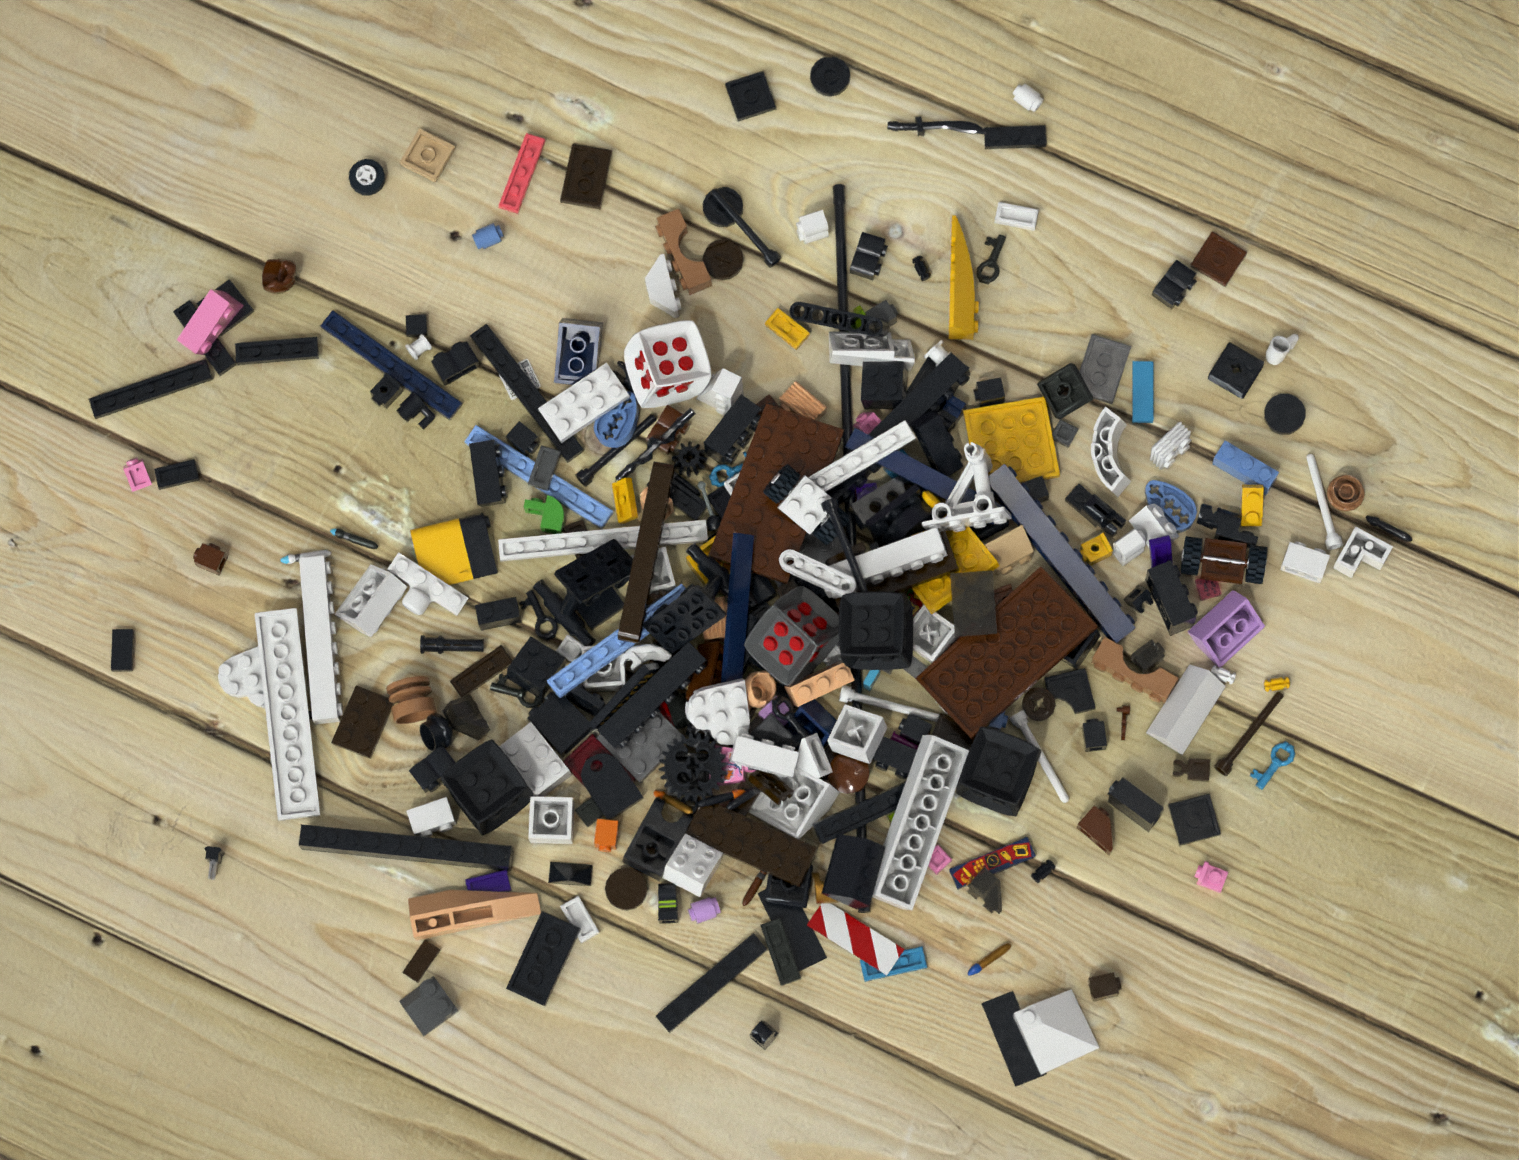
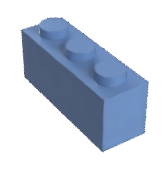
(1245, 467)

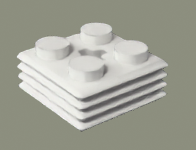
(1170, 445)

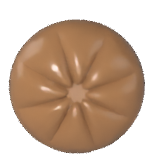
(1345, 493)

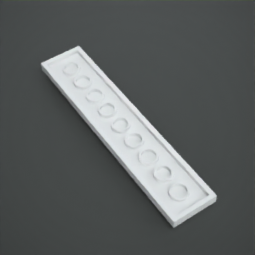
(287, 714)

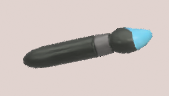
(339, 533)

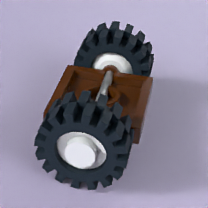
(1223, 560)

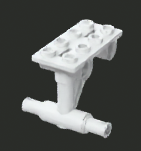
(969, 513)

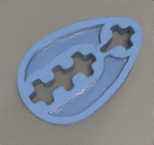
(625, 426)
(1180, 501)

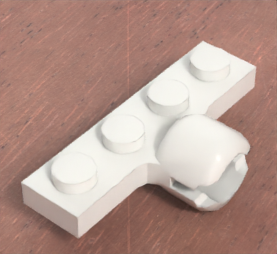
(425, 588)

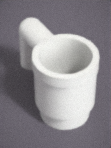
(1279, 348)

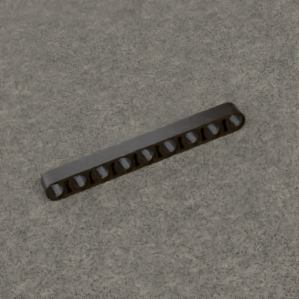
(646, 552)

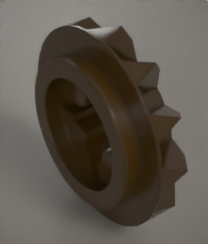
(1029, 706)

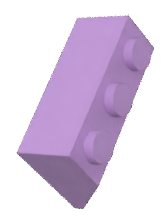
(1226, 628)

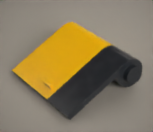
(456, 549)

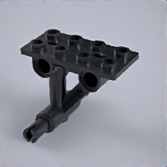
(585, 582)
(694, 608)

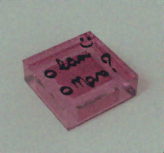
(1207, 589)

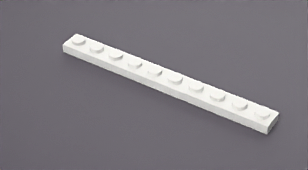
(586, 541)

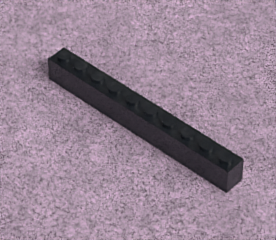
(927, 396)
(406, 847)

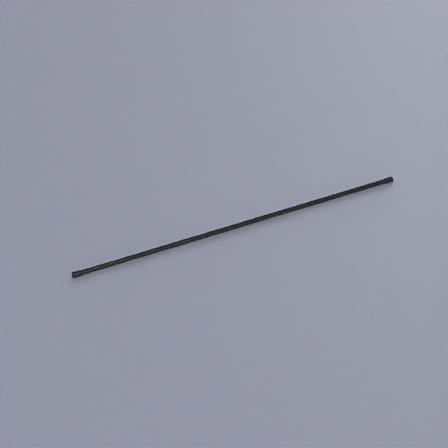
(846, 407)

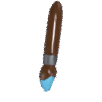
(754, 888)

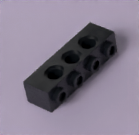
(860, 509)

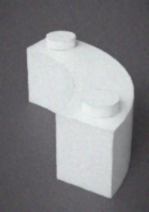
(1104, 451)

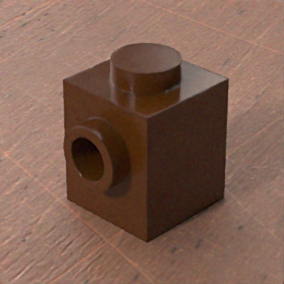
(210, 558)

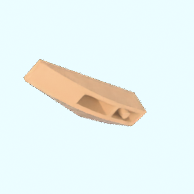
(465, 910)

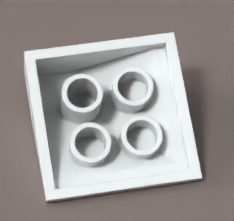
(807, 806)
(1055, 1031)

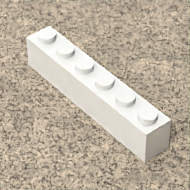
(896, 558)

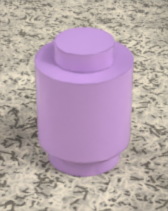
(704, 910)

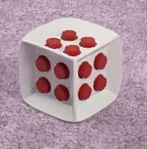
(667, 364)

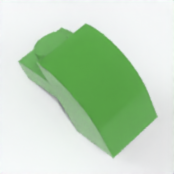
(552, 512)

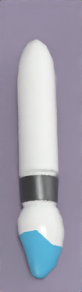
(289, 559)

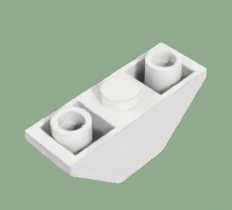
(661, 287)

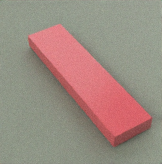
(522, 173)

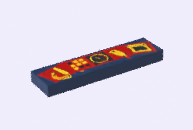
(994, 861)

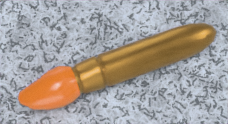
(673, 802)

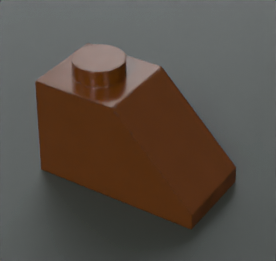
(1097, 827)

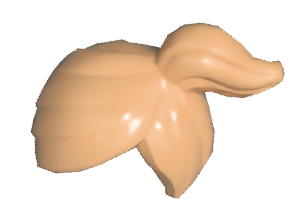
(759, 689)

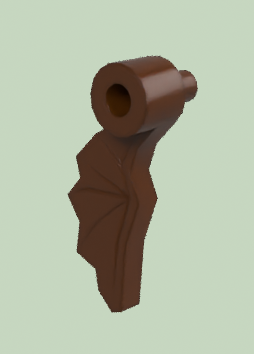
(1125, 711)

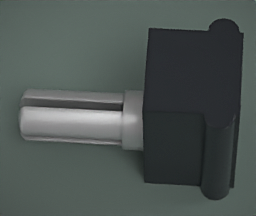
(213, 856)

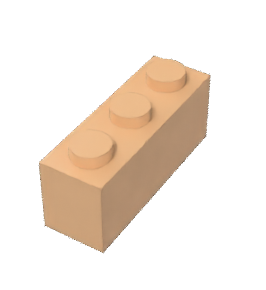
(819, 683)

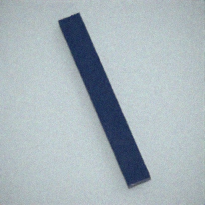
(391, 364)
(914, 470)
(737, 607)

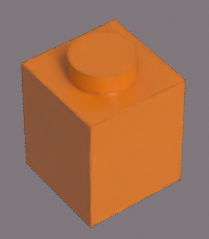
(606, 835)

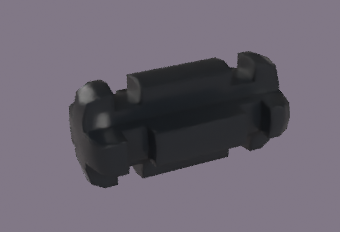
(921, 268)
(1043, 871)

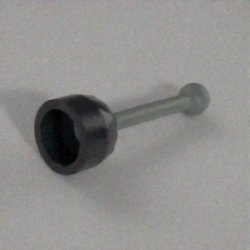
(713, 521)

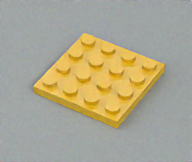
(1015, 436)
(970, 557)

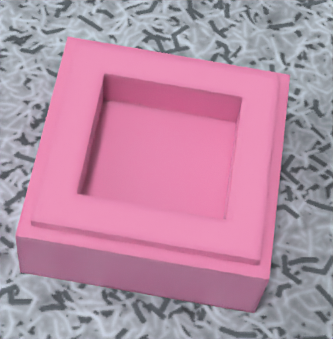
(939, 860)

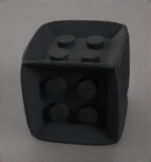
(876, 630)
(998, 771)
(487, 787)

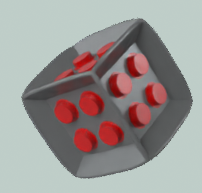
(794, 635)

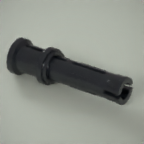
(477, 645)

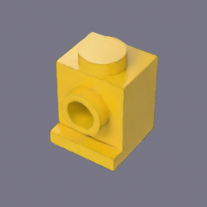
(1094, 557)

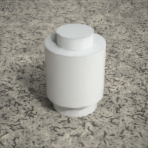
(1027, 97)

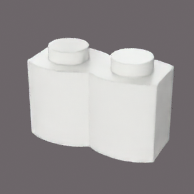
(812, 227)
(1129, 546)

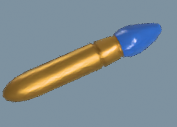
(976, 968)

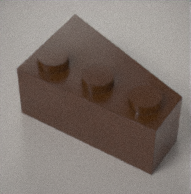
(712, 673)

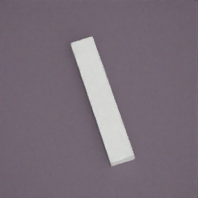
(863, 457)

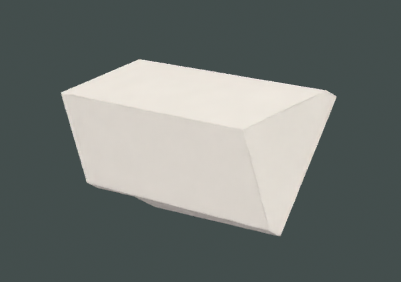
(856, 348)
(1186, 708)

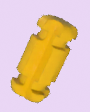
(1276, 684)

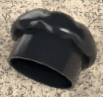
(436, 732)

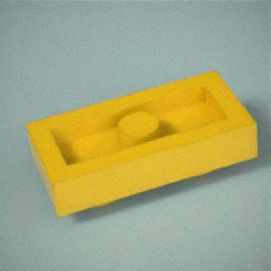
(787, 329)
(624, 500)
(1252, 505)

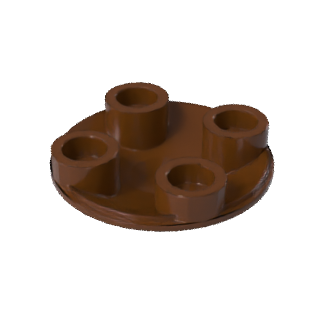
(848, 774)

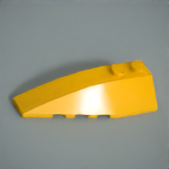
(962, 291)

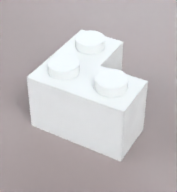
(1362, 547)

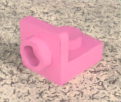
(866, 422)
(137, 474)
(1211, 877)

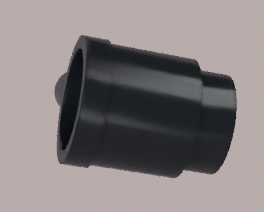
(412, 407)

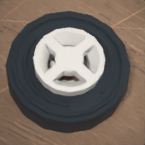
(364, 170)

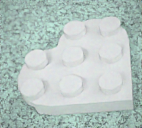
(242, 677)
(720, 710)

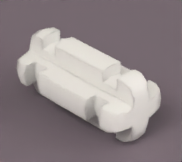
(1223, 674)

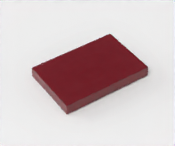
(587, 749)

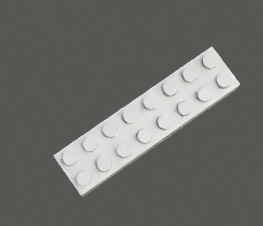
(918, 820)

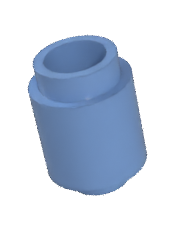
(487, 236)

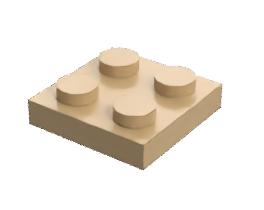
(427, 155)

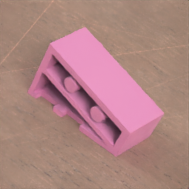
(209, 321)

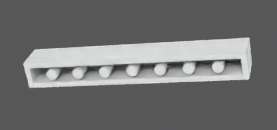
(319, 640)

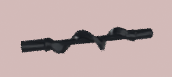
(654, 443)

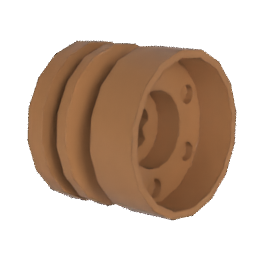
(411, 699)

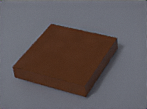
(1218, 259)

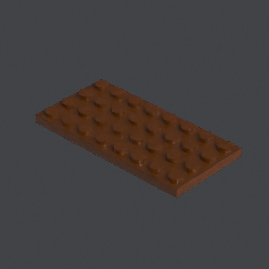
(778, 441)
(990, 672)

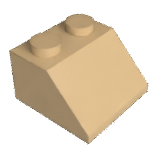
(1011, 550)

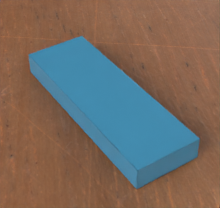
(1142, 392)
(909, 961)

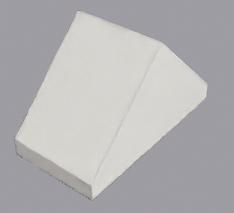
(813, 757)

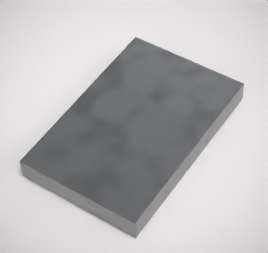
(1104, 367)

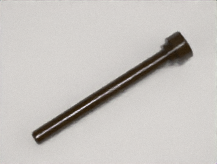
(1224, 765)

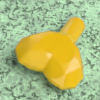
(930, 499)

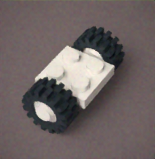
(803, 503)

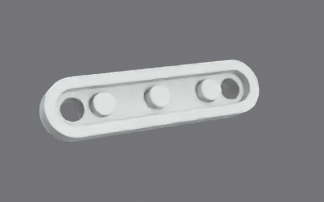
(817, 573)

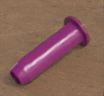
(902, 740)

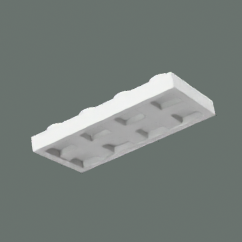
(584, 402)

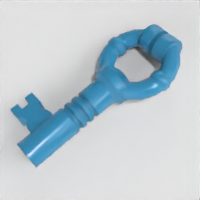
(731, 471)
(1264, 778)

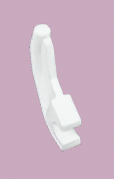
(642, 653)

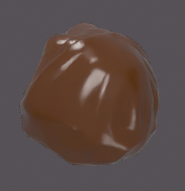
(278, 275)

